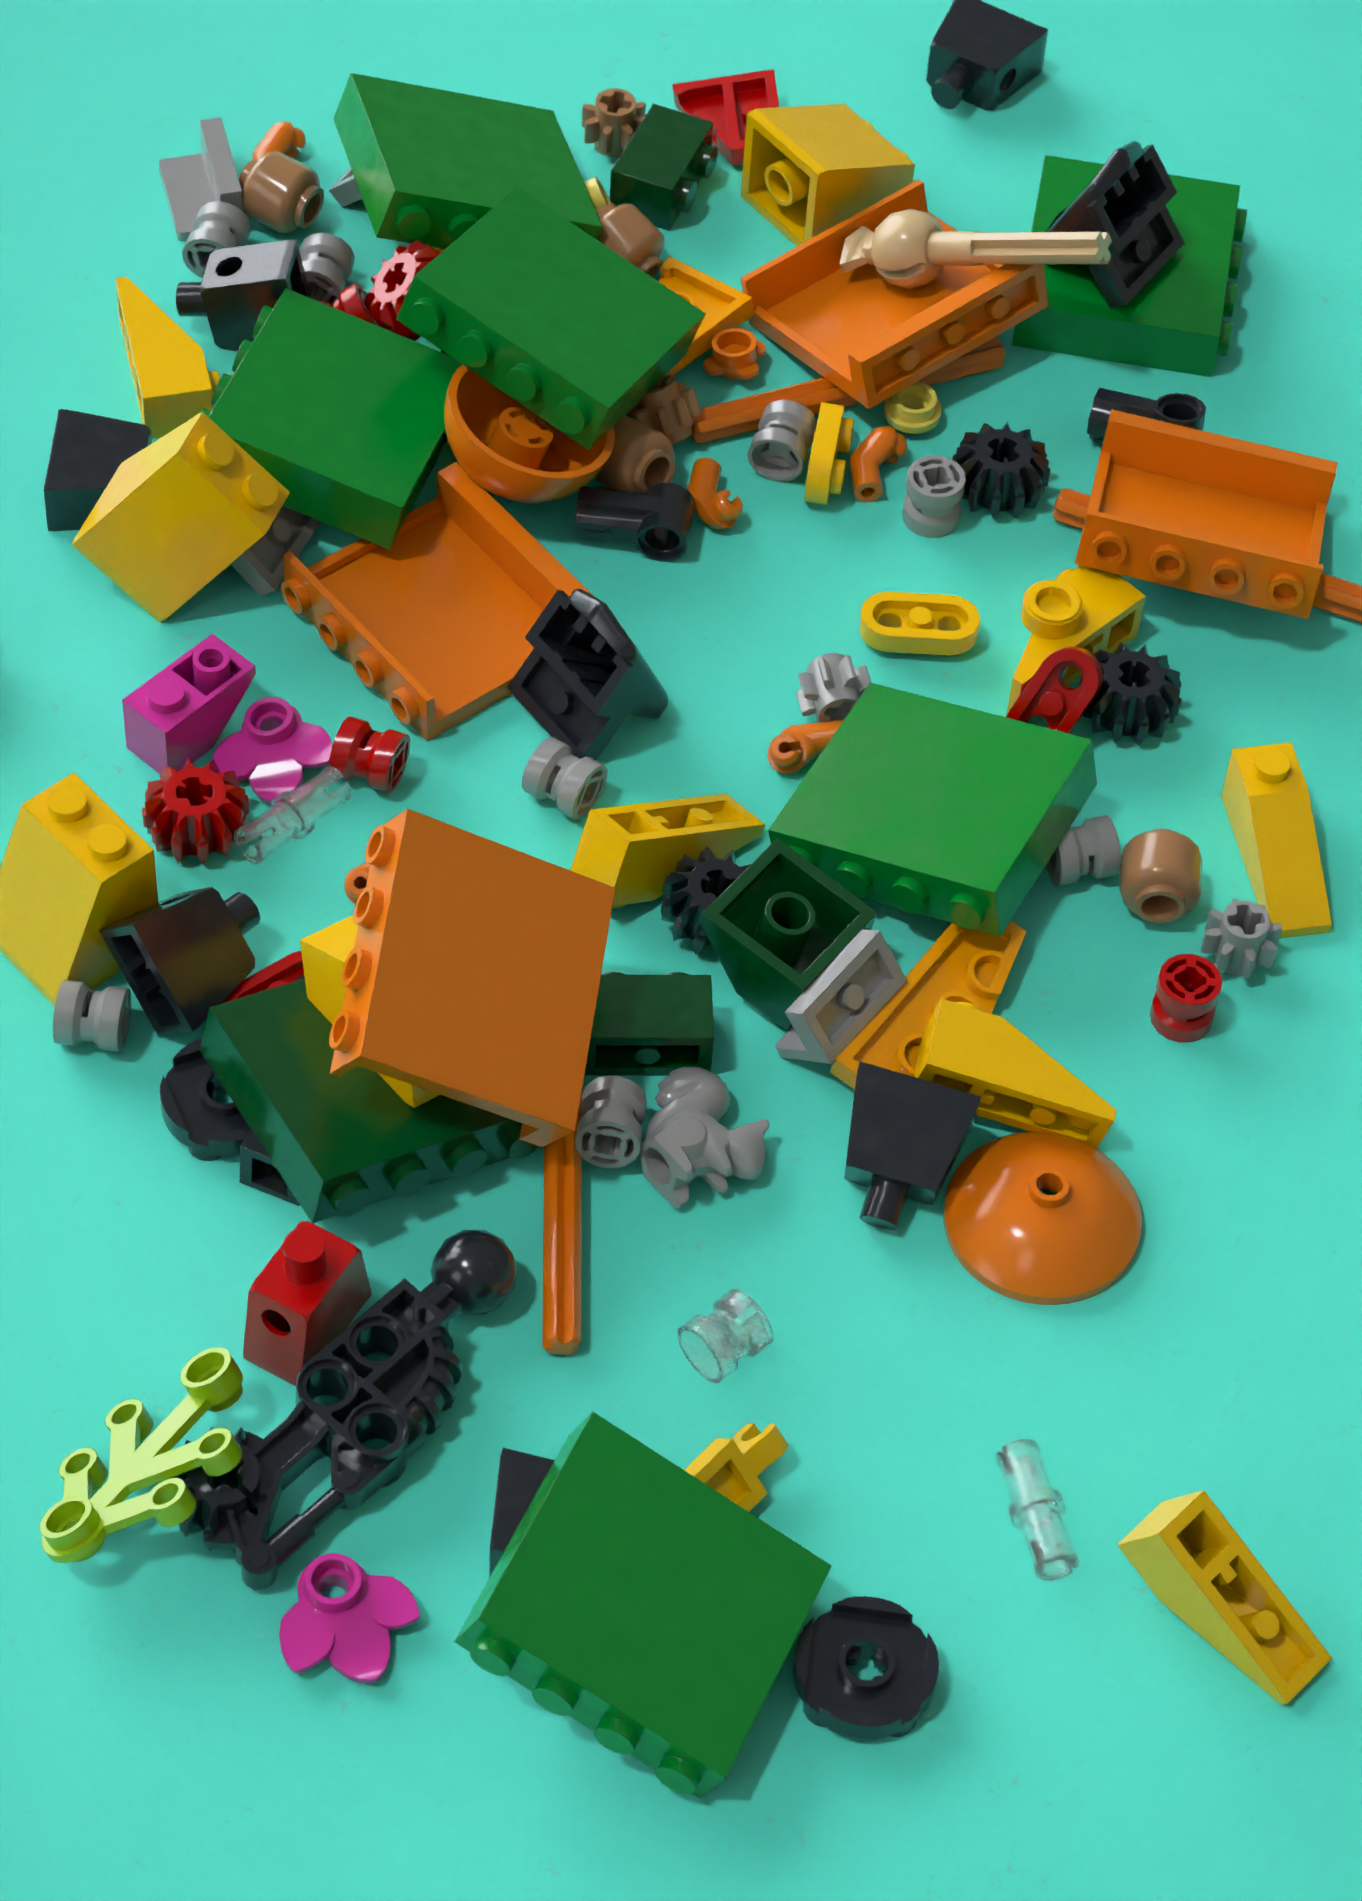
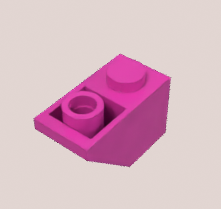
(186, 705)

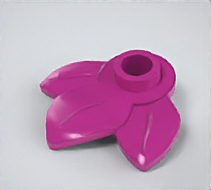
(273, 748)
(347, 1628)

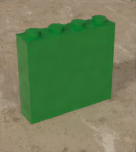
(445, 158)
(1176, 315)
(550, 317)
(337, 414)
(938, 806)
(644, 1607)

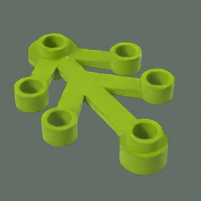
(81, 1521)

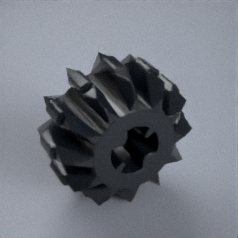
(1002, 469)
(1136, 694)
(693, 890)

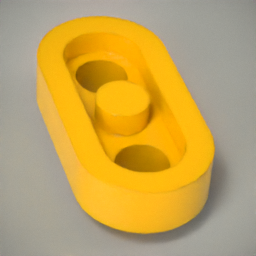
(824, 470)
(919, 623)

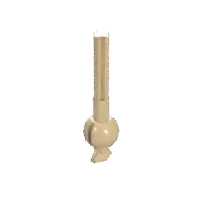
(914, 249)

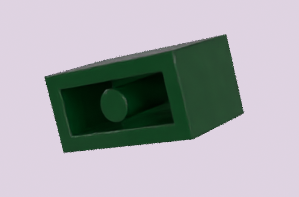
(664, 165)
(651, 1024)

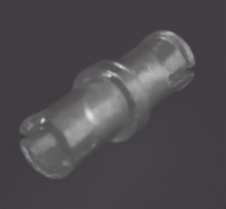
(292, 815)
(1037, 1509)

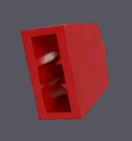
(309, 1285)

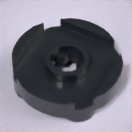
(190, 1109)
(857, 1706)

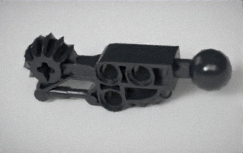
(379, 1400)

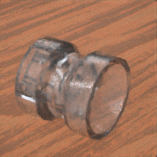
(725, 1335)

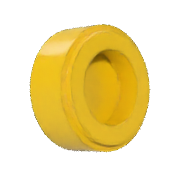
(1051, 609)

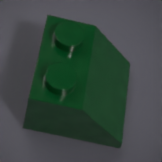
(781, 928)

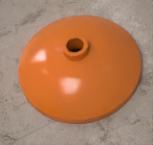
(1039, 1243)

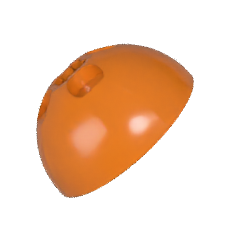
(512, 447)

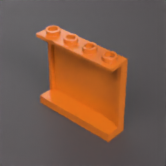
(876, 334)
(1207, 514)
(440, 611)
(474, 973)

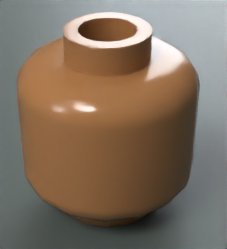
(281, 192)
(631, 236)
(638, 458)
(1161, 875)

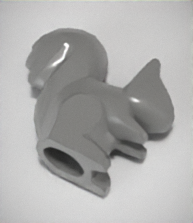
(691, 1143)

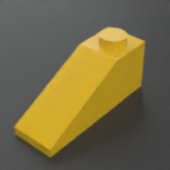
(163, 363)
(1108, 617)
(1277, 836)
(643, 842)
(1010, 1073)
(1224, 1593)

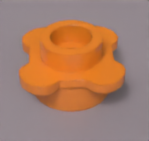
(735, 354)

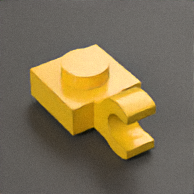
(736, 1463)

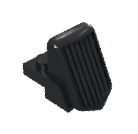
(1130, 205)
(584, 674)

